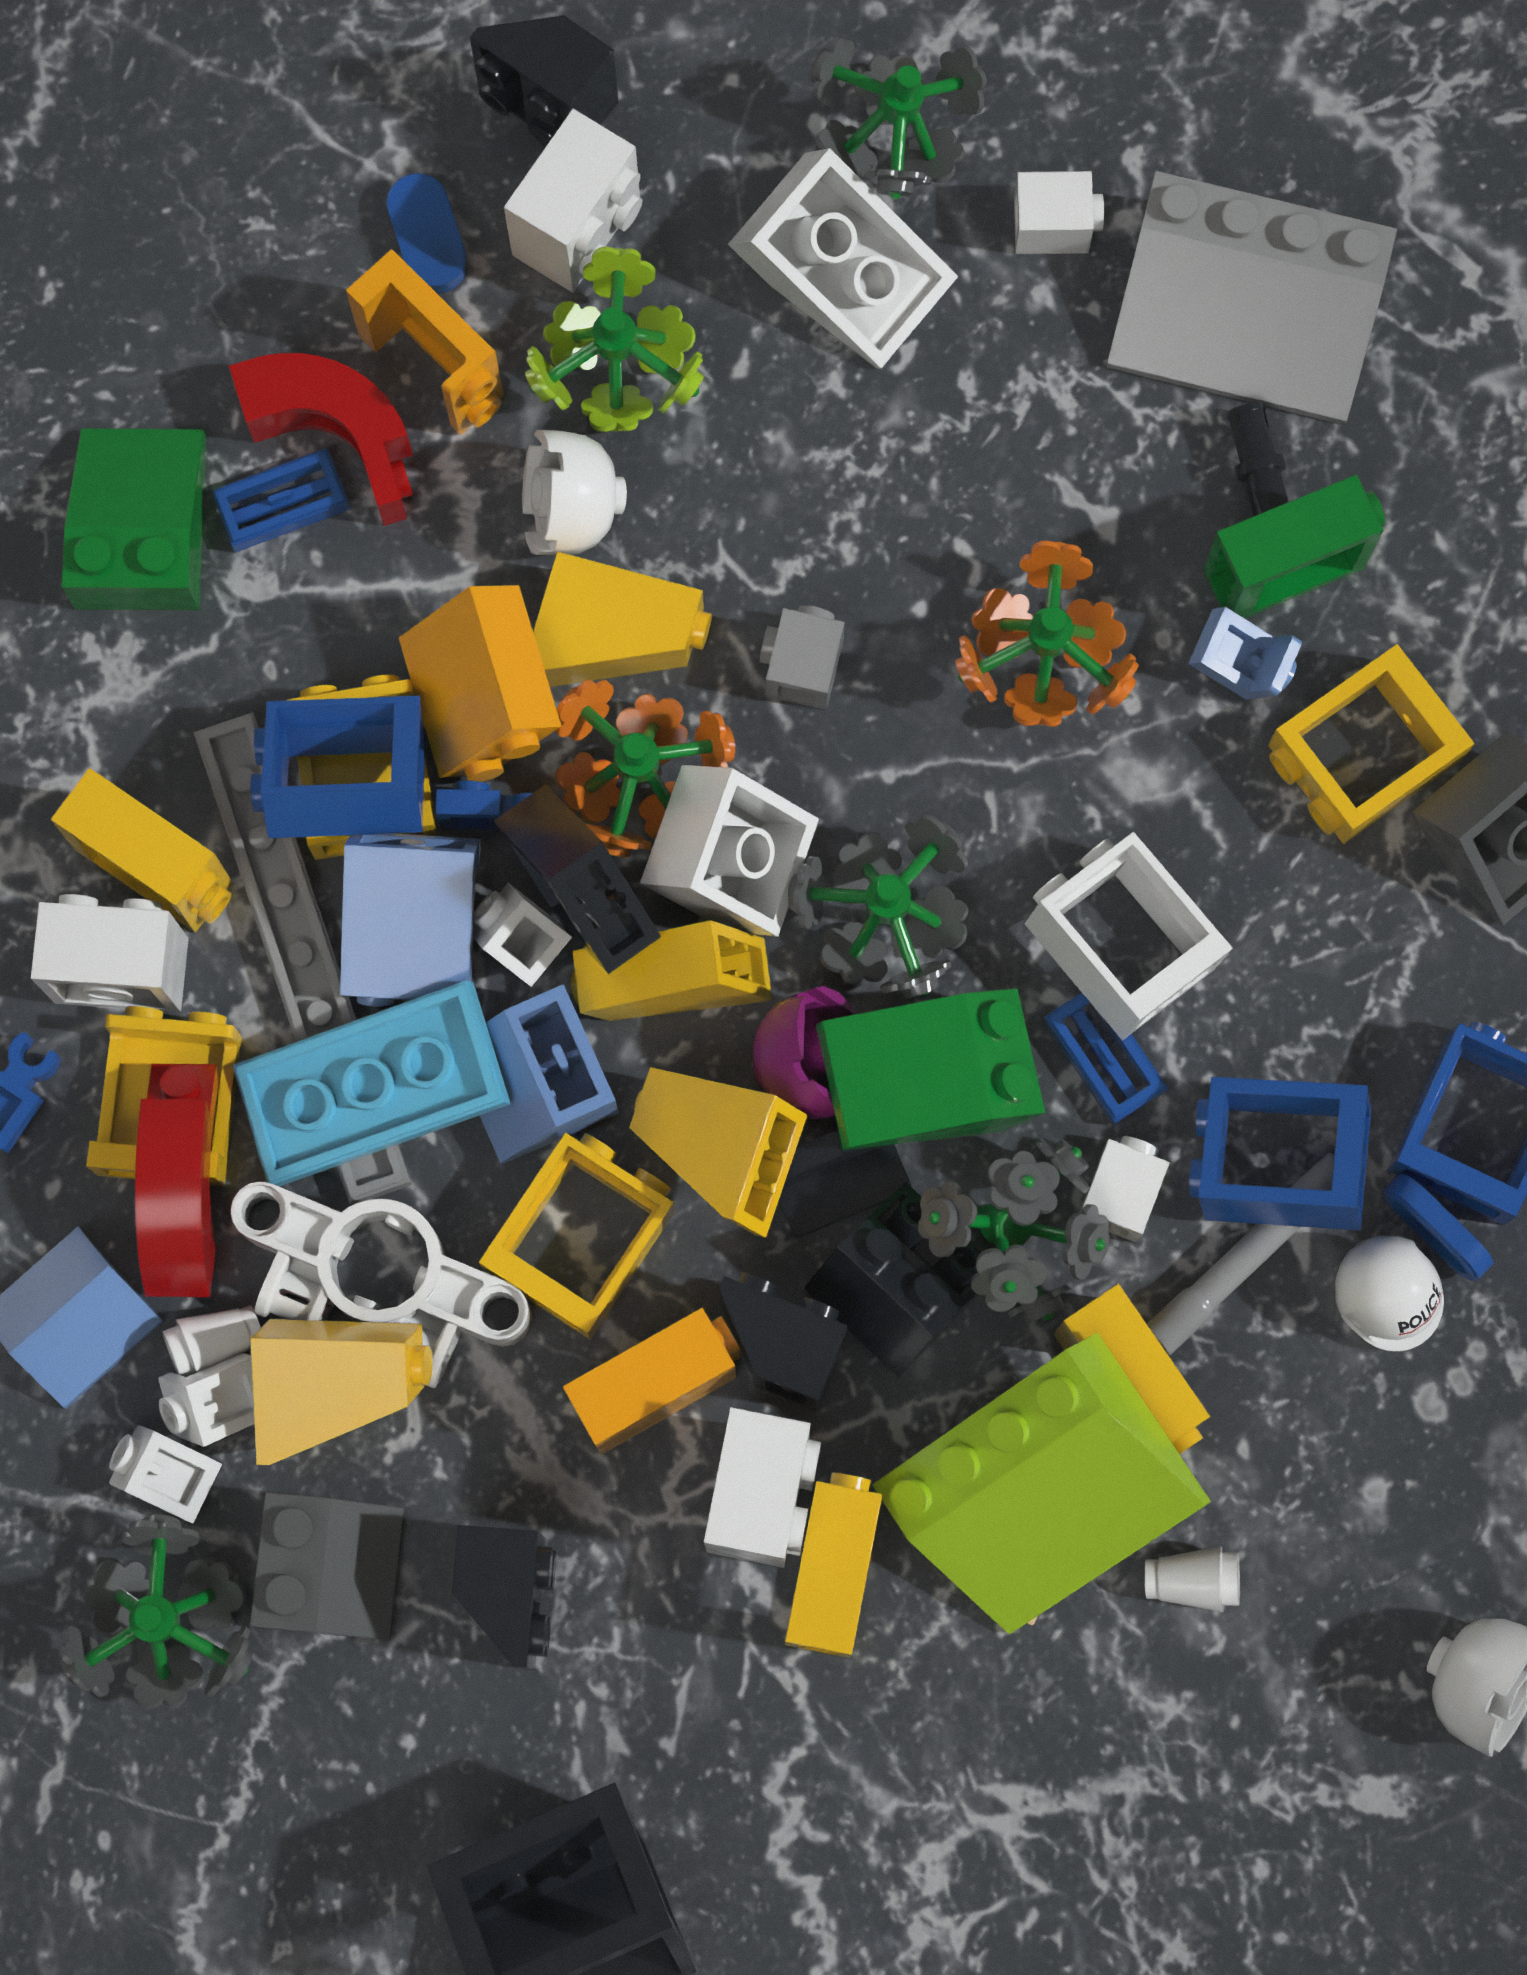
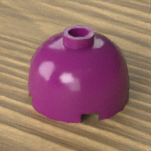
(789, 1050)

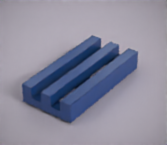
(290, 520)
(1133, 1099)

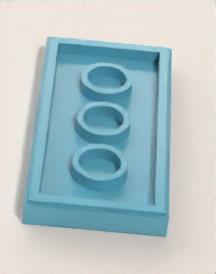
(371, 1084)

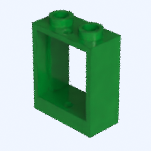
(1294, 547)

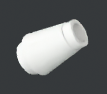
(210, 1338)
(1195, 1579)

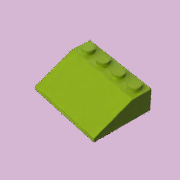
(1043, 1487)

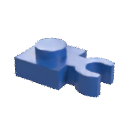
(473, 806)
(17, 1100)

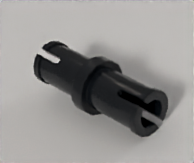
(1259, 463)

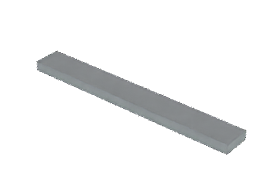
(288, 924)

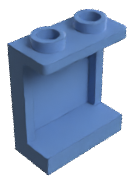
(406, 915)

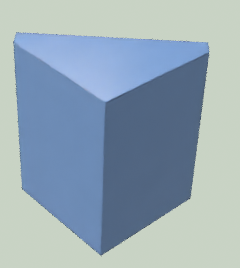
(73, 1318)

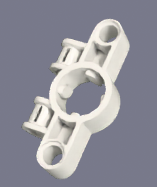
(307, 1250)

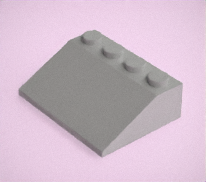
(1251, 298)

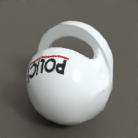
(1389, 1293)

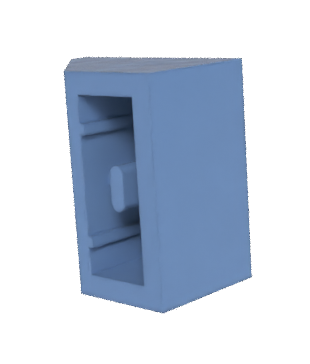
(547, 1075)

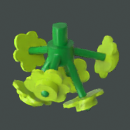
(583, 334)

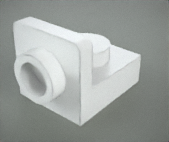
(210, 1401)
(163, 1472)

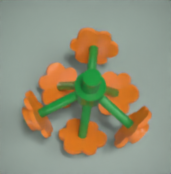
(1082, 633)
(646, 738)

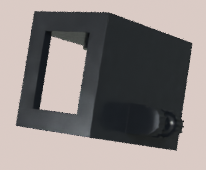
(562, 1897)

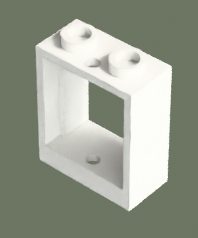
(1164, 902)

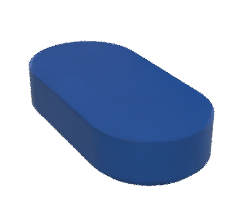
(427, 231)
(1437, 1227)

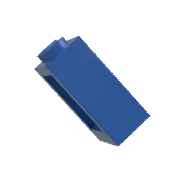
(338, 729)
(1447, 1176)
(1278, 1205)

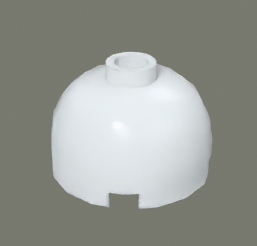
(569, 492)
(1481, 1683)

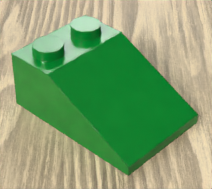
(135, 520)
(931, 1070)

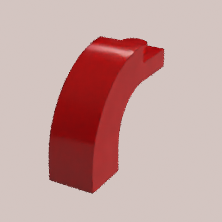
(320, 394)
(173, 1181)

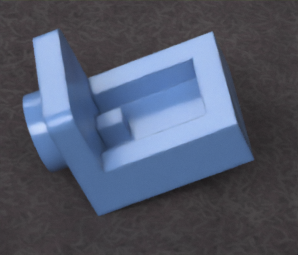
(1244, 655)

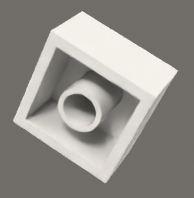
(573, 200)
(729, 849)
(109, 954)

